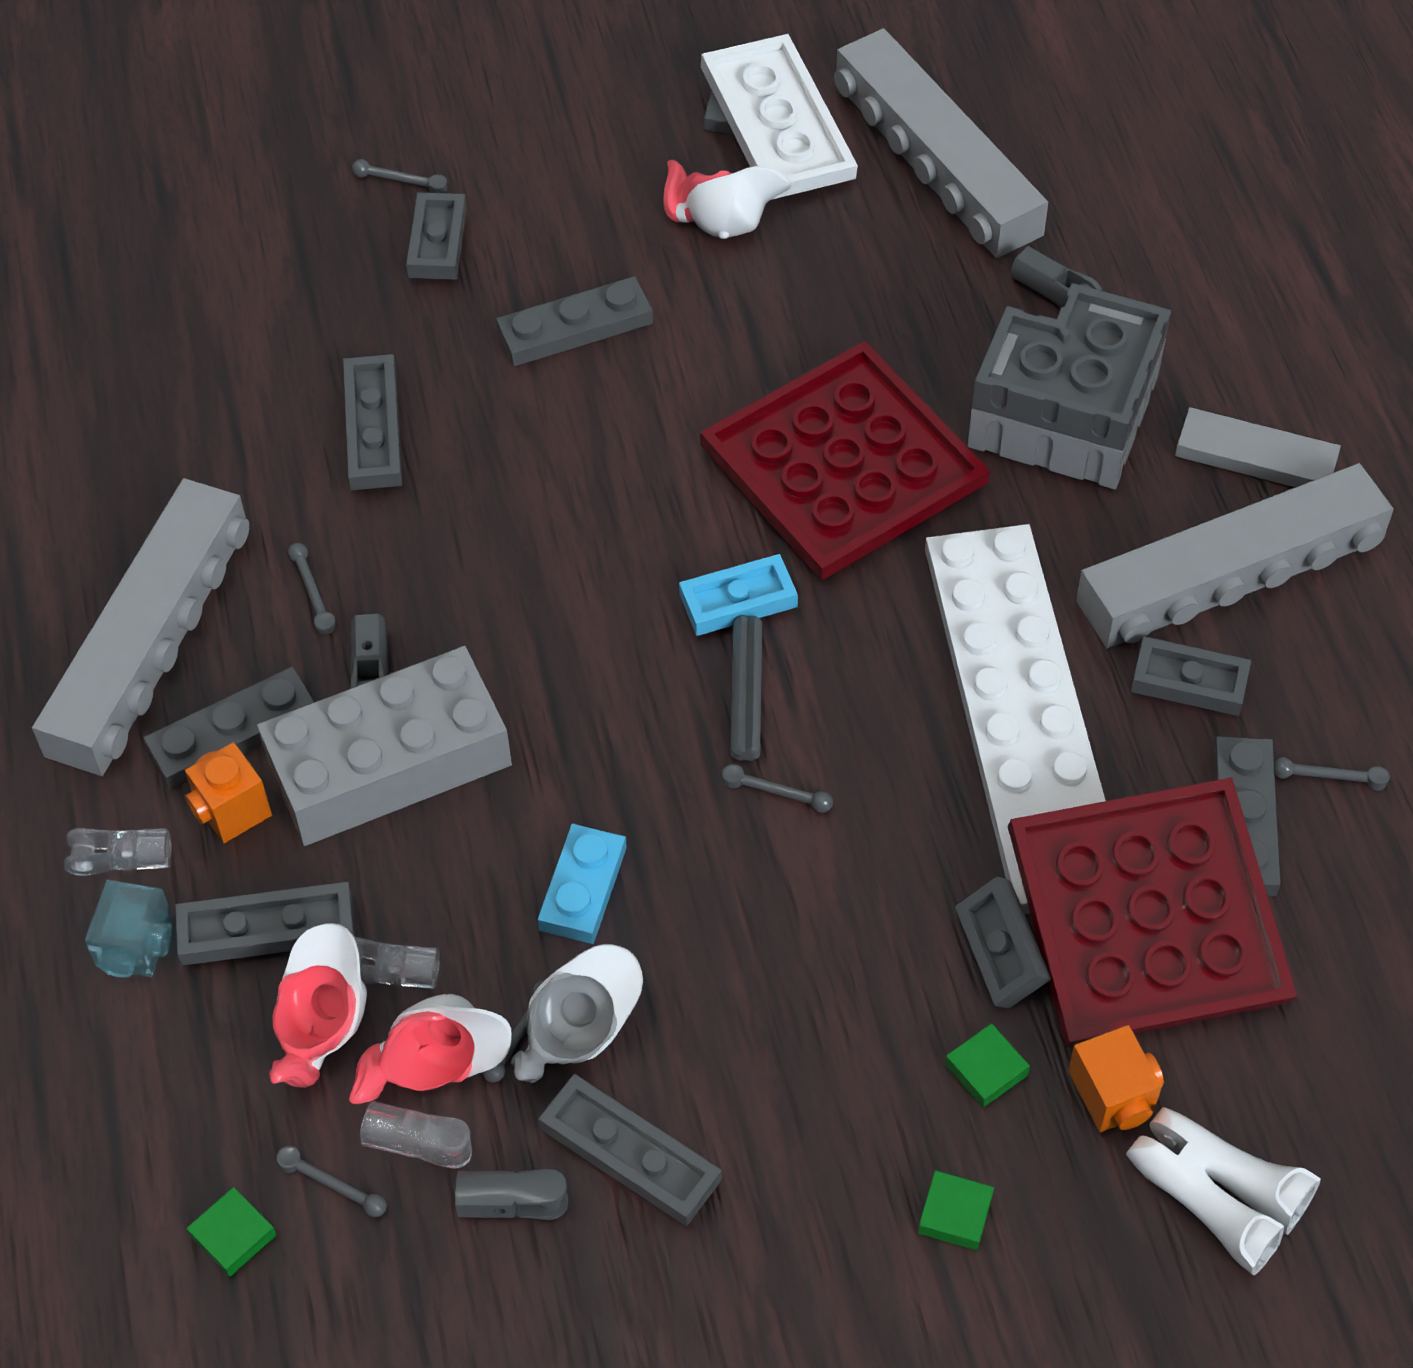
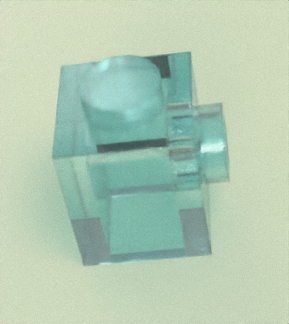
(130, 929)

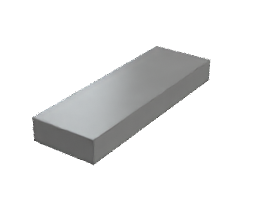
(1255, 449)

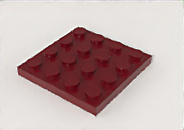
(844, 459)
(1150, 911)

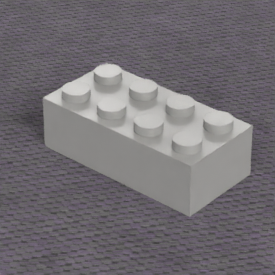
(385, 745)

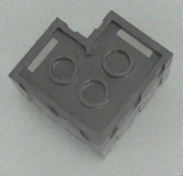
(1070, 385)

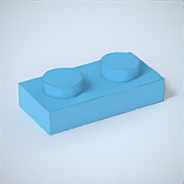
(744, 590)
(582, 884)

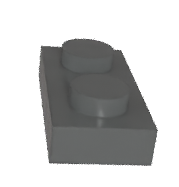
(436, 236)
(1191, 676)
(1002, 943)

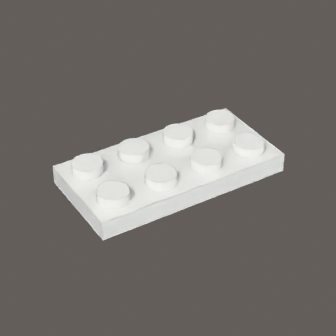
(779, 113)

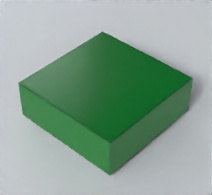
(987, 1065)
(956, 1210)
(231, 1232)

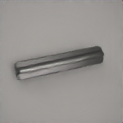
(746, 688)

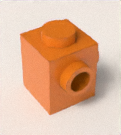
(226, 792)
(1116, 1079)

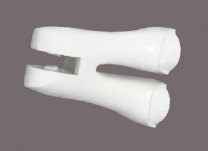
(1273, 1190)

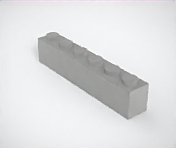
(941, 143)
(1233, 556)
(141, 628)

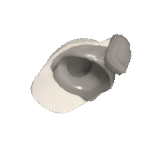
(579, 1009)

